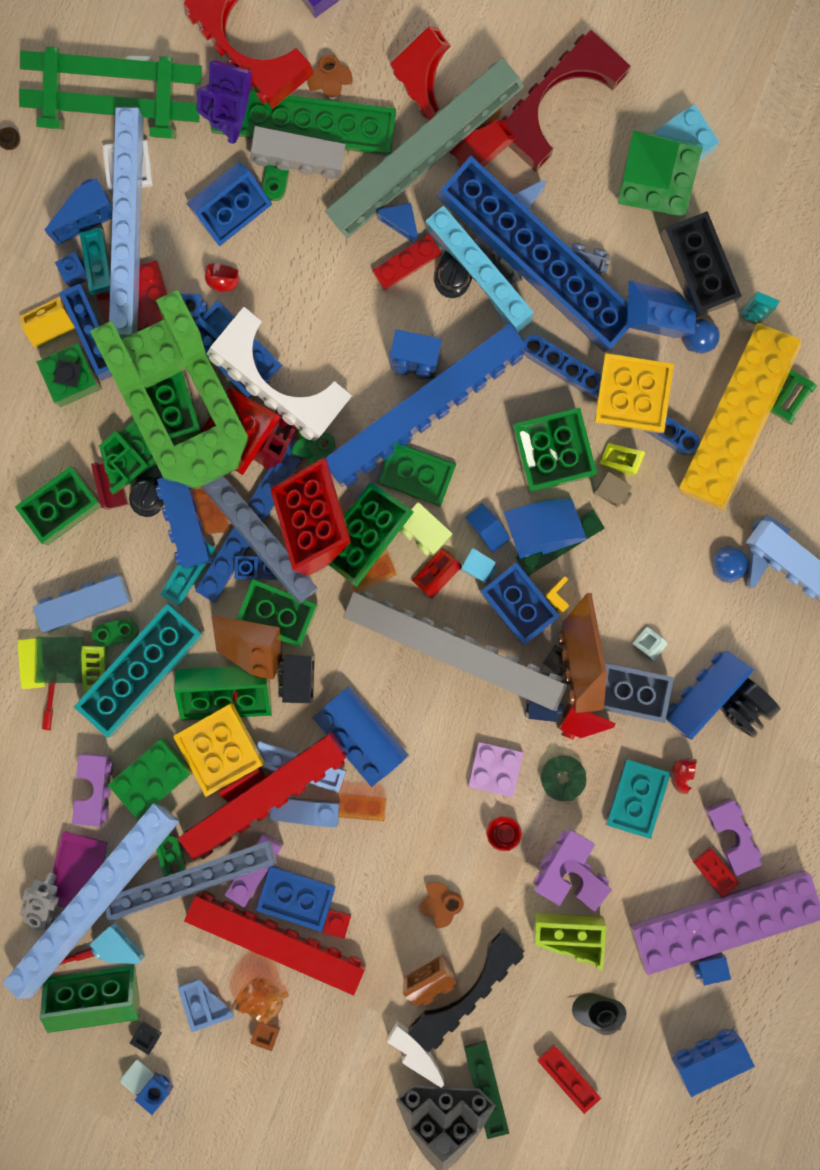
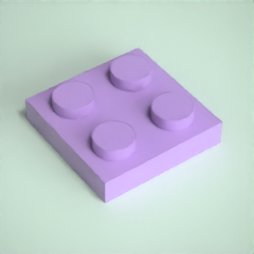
(495, 769)

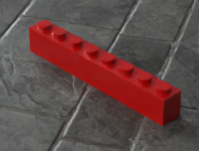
(263, 796)
(275, 943)

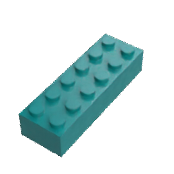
(139, 670)

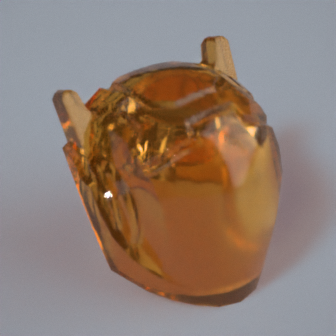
(260, 999)

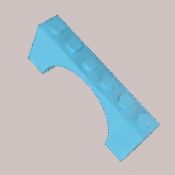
(454, 239)

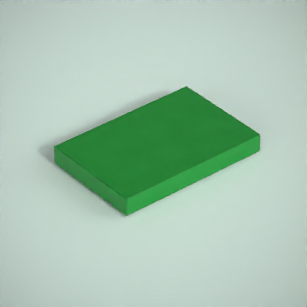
(417, 474)

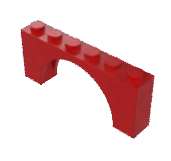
(417, 71)
(271, 78)

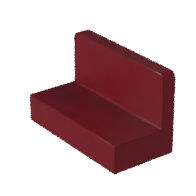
(106, 498)

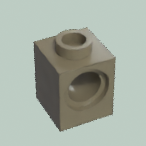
(613, 490)

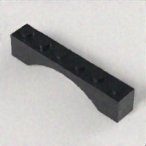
(433, 1024)

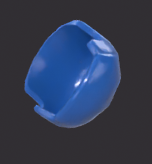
(705, 337)
(730, 564)

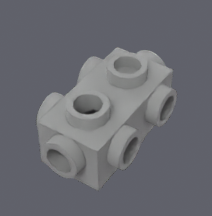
(40, 903)

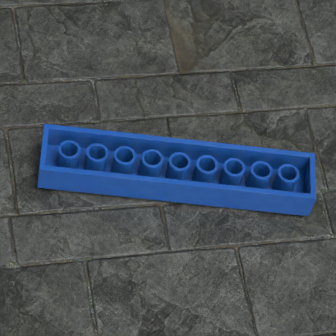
(536, 253)
(425, 405)

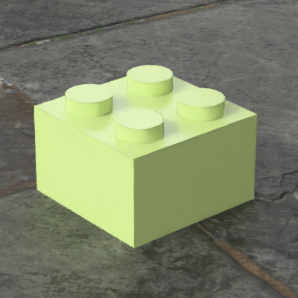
(426, 531)

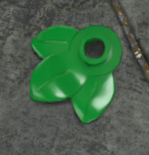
(313, 450)

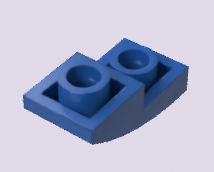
(252, 568)

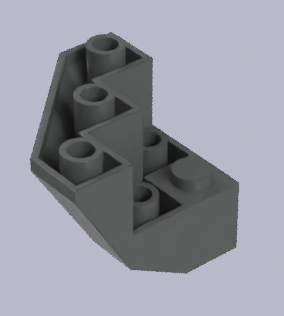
(444, 1120)

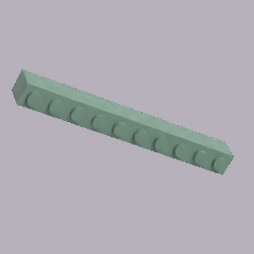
(425, 147)

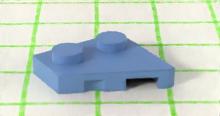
(202, 1005)

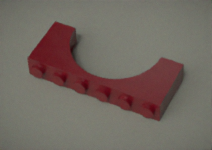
(589, 60)

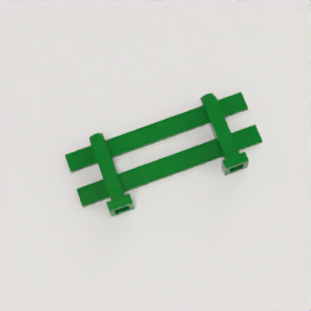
(53, 101)

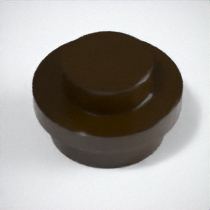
(9, 138)

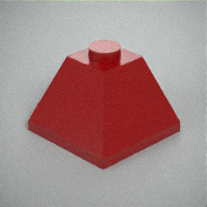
(582, 723)

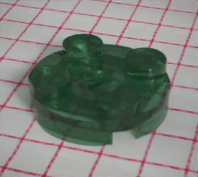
(568, 790)

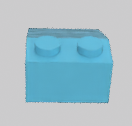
(692, 127)

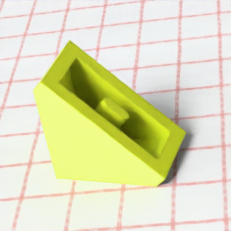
(622, 459)

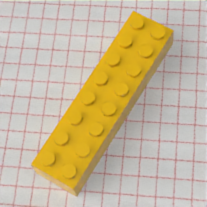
(740, 417)

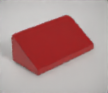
(437, 573)
(241, 784)

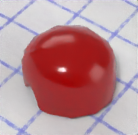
(221, 277)
(681, 772)
(504, 833)

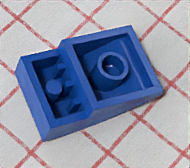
(545, 526)

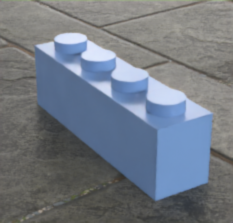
(82, 604)

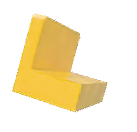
(46, 322)
(554, 599)

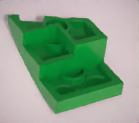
(125, 456)

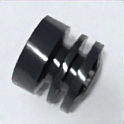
(749, 707)

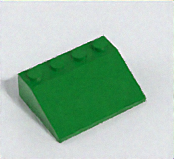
(371, 526)

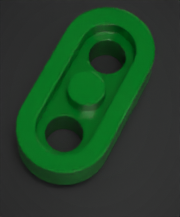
(275, 177)
(114, 632)
(171, 856)

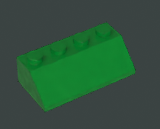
(207, 690)
(90, 999)

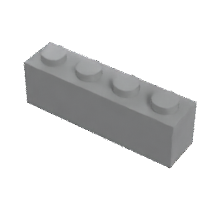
(297, 153)

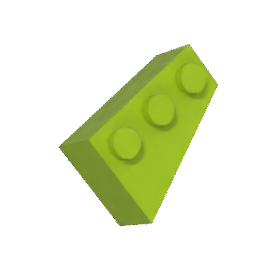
(573, 936)

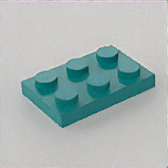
(638, 798)

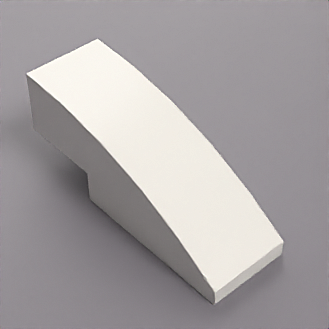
(415, 1055)

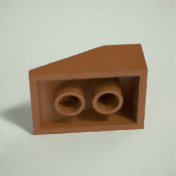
(249, 645)
(429, 981)

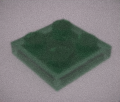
(58, 659)

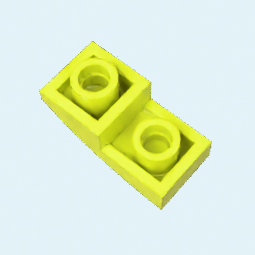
(26, 656)

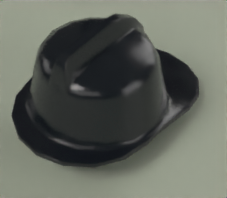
(451, 277)
(143, 494)
(599, 1013)

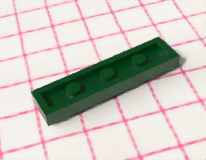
(532, 563)
(485, 1080)

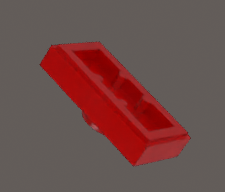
(716, 872)

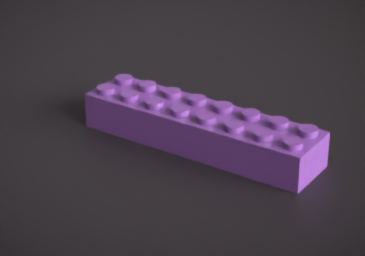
(726, 922)

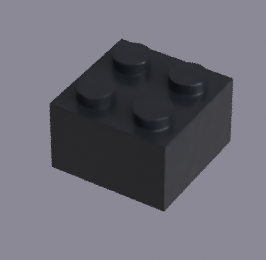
(297, 679)

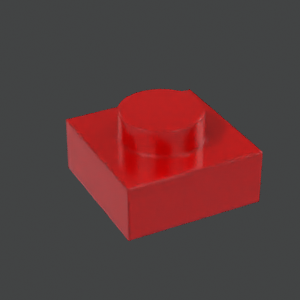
(337, 923)

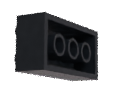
(700, 264)

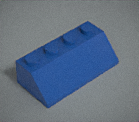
(707, 694)

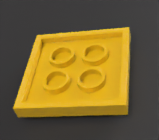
(634, 393)
(219, 749)

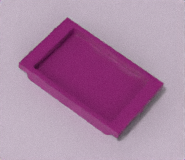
(75, 864)

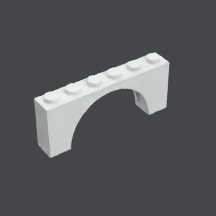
(234, 353)

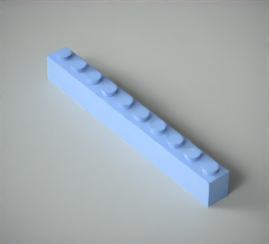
(126, 221)
(91, 902)

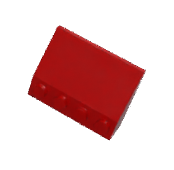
(310, 518)

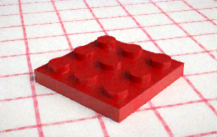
(150, 289)
(256, 421)

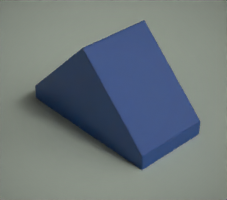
(400, 219)
(488, 527)

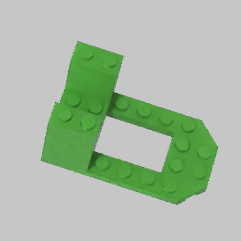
(155, 356)

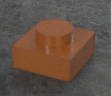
(265, 1035)

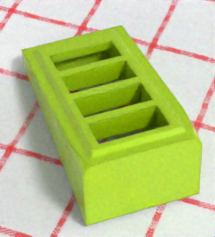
(102, 651)

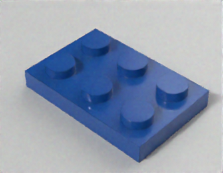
(296, 898)

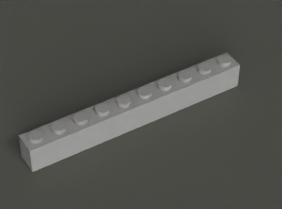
(455, 651)

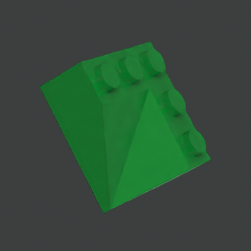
(659, 173)
(554, 450)

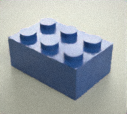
(415, 354)
(519, 604)
(712, 1061)

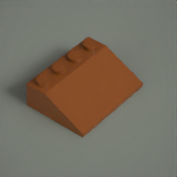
(583, 657)

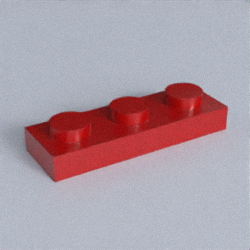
(407, 262)
(569, 1078)

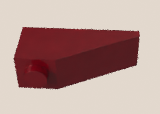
(276, 444)

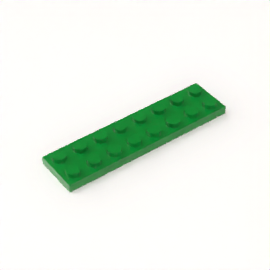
(356, 125)

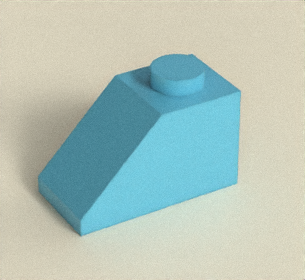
(479, 566)
(116, 947)

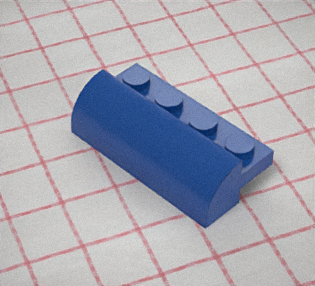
(211, 327)
(362, 736)

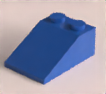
(82, 211)

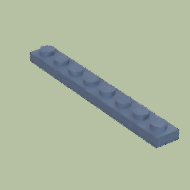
(259, 538)
(192, 880)

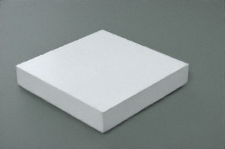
(108, 153)

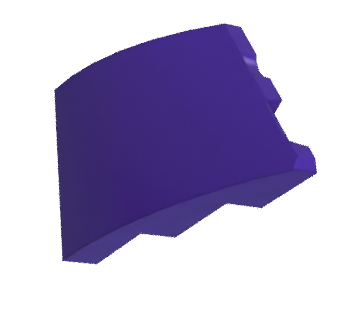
(225, 98)

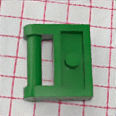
(789, 385)

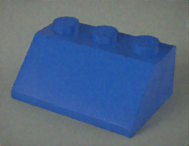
(229, 203)
(659, 311)

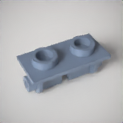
(596, 258)

